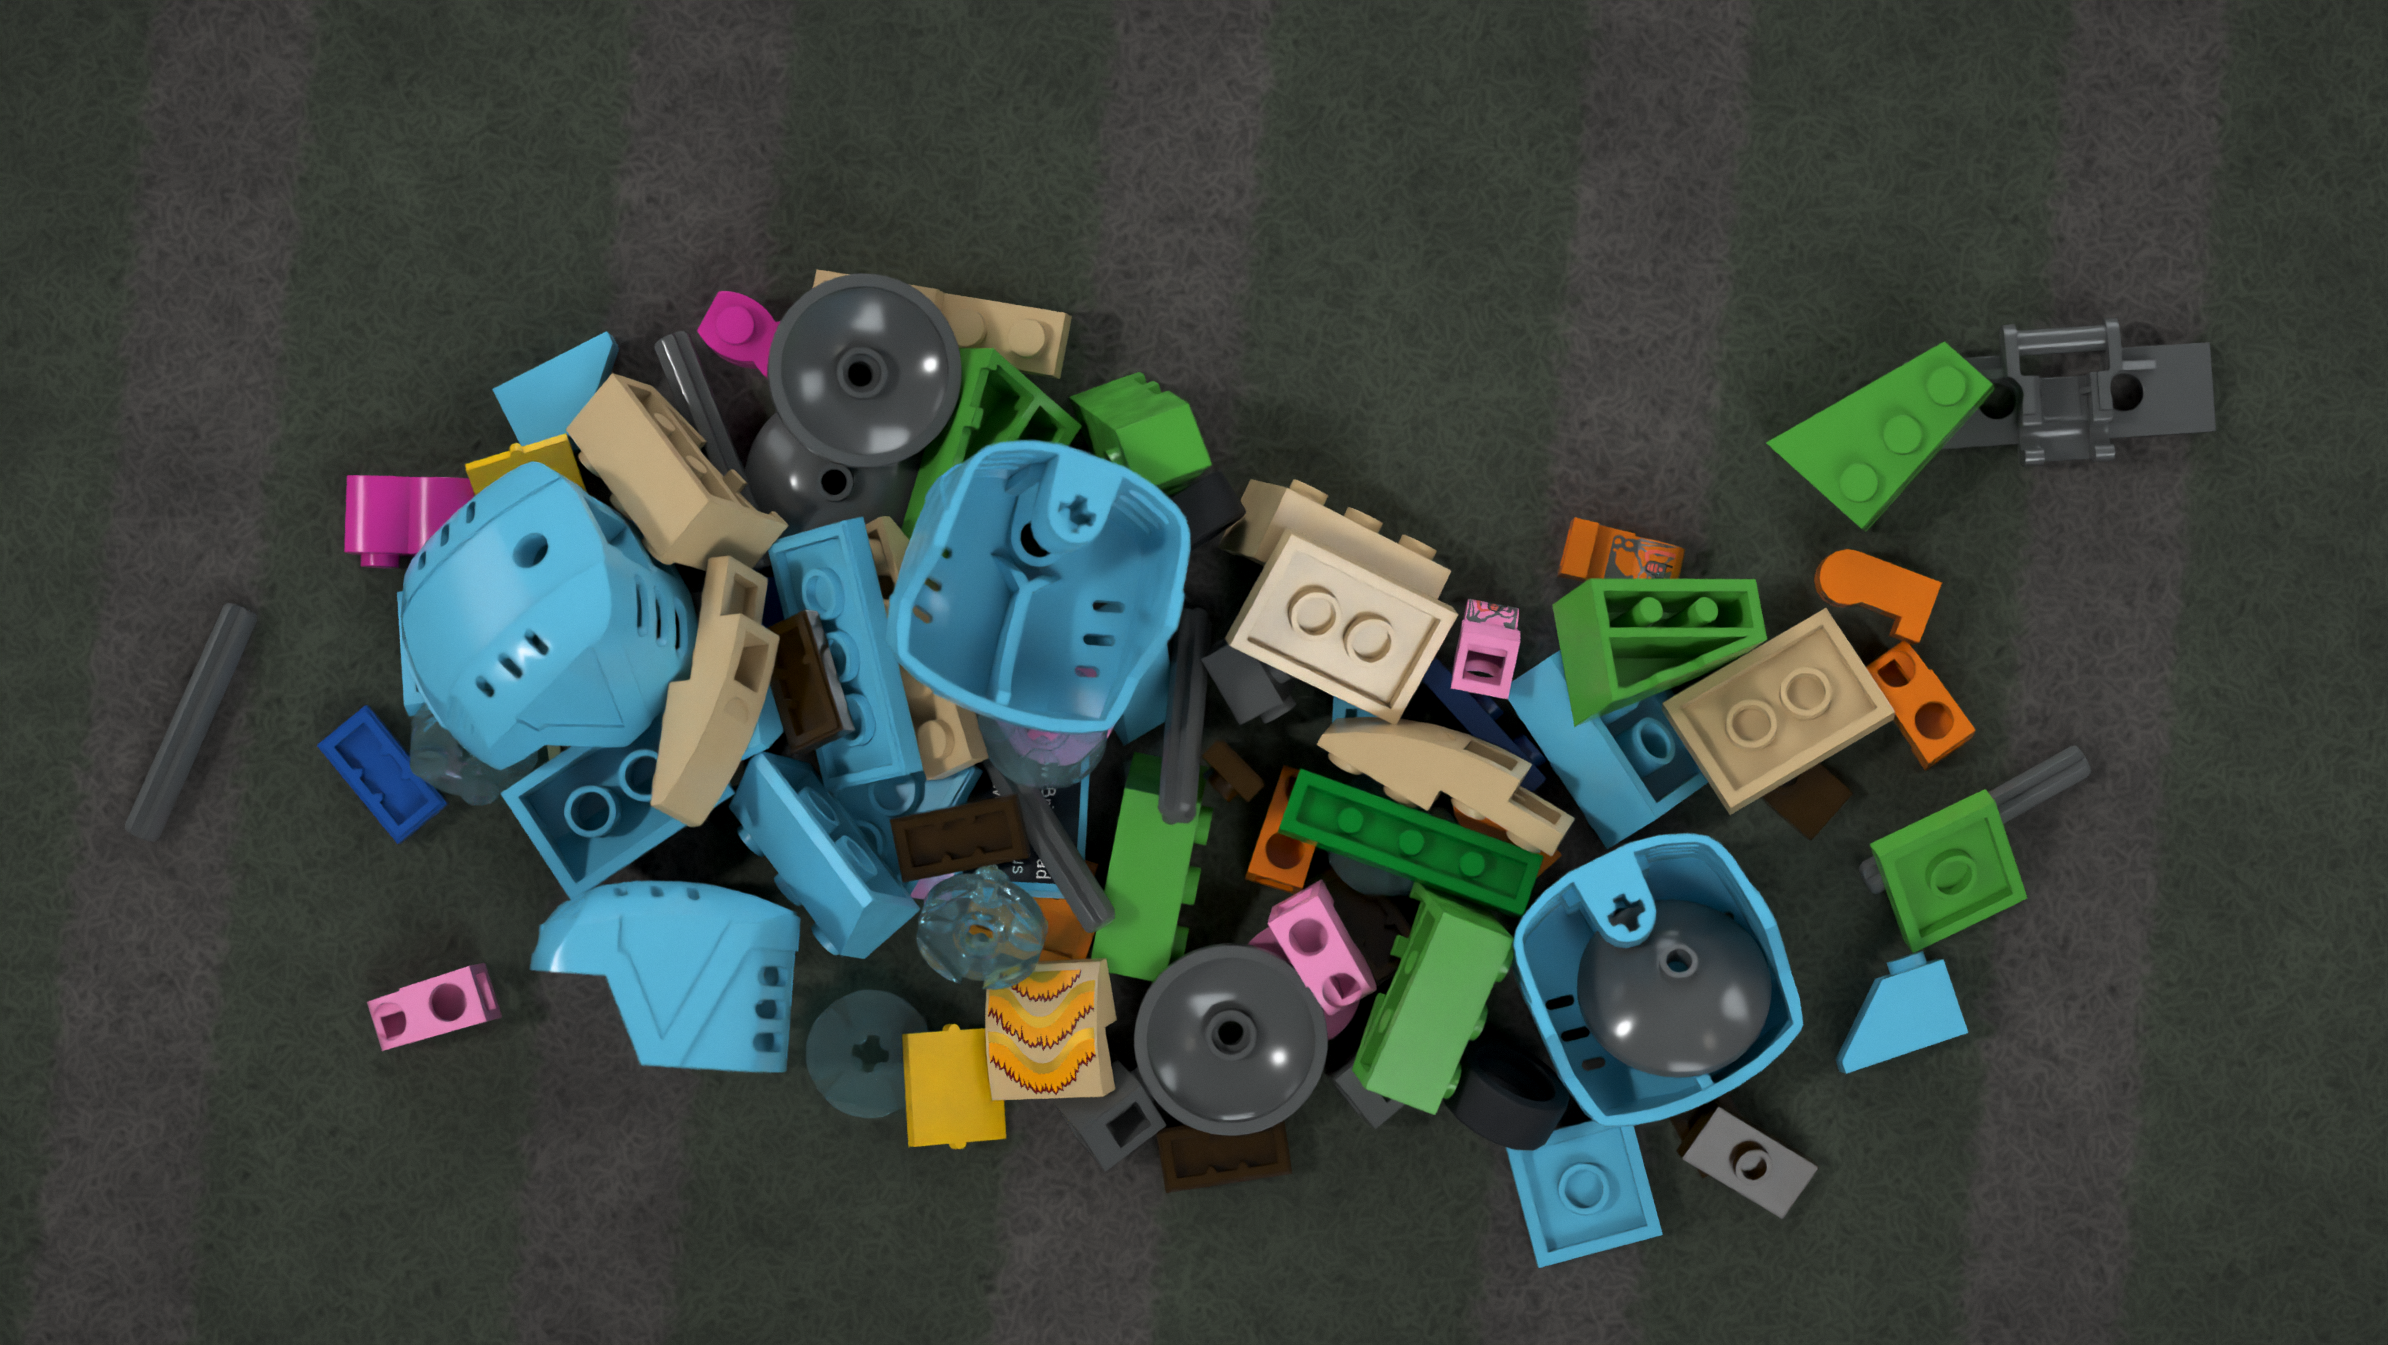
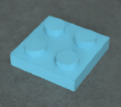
(1584, 1192)

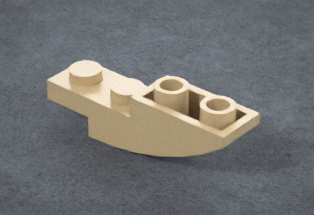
(1025, 336)
(716, 710)
(943, 731)
(1425, 759)

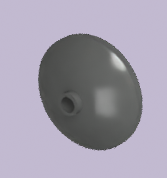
(900, 342)
(792, 478)
(1669, 1018)
(1238, 1082)

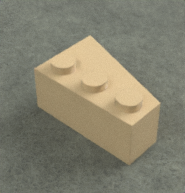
(665, 481)
(1355, 534)

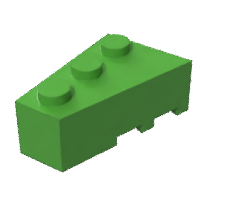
(991, 408)
(1143, 431)
(1885, 433)
(1650, 635)
(1149, 877)
(1433, 1001)

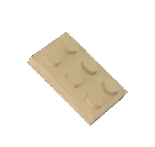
(1341, 626)
(1778, 711)

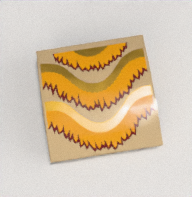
(1051, 1033)

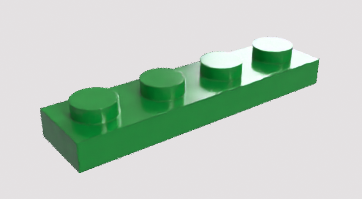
(1410, 844)

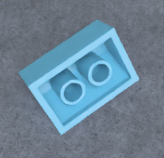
(1617, 766)
(594, 810)
(819, 855)

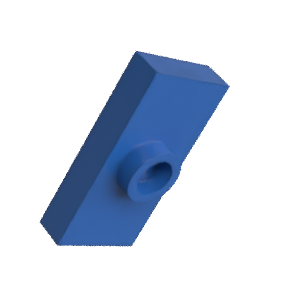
(381, 774)

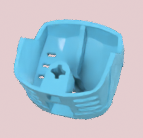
(539, 562)
(1015, 623)
(1583, 901)
(684, 969)

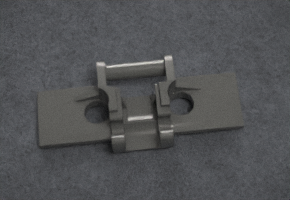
(2076, 413)

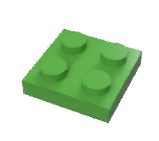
(1949, 871)

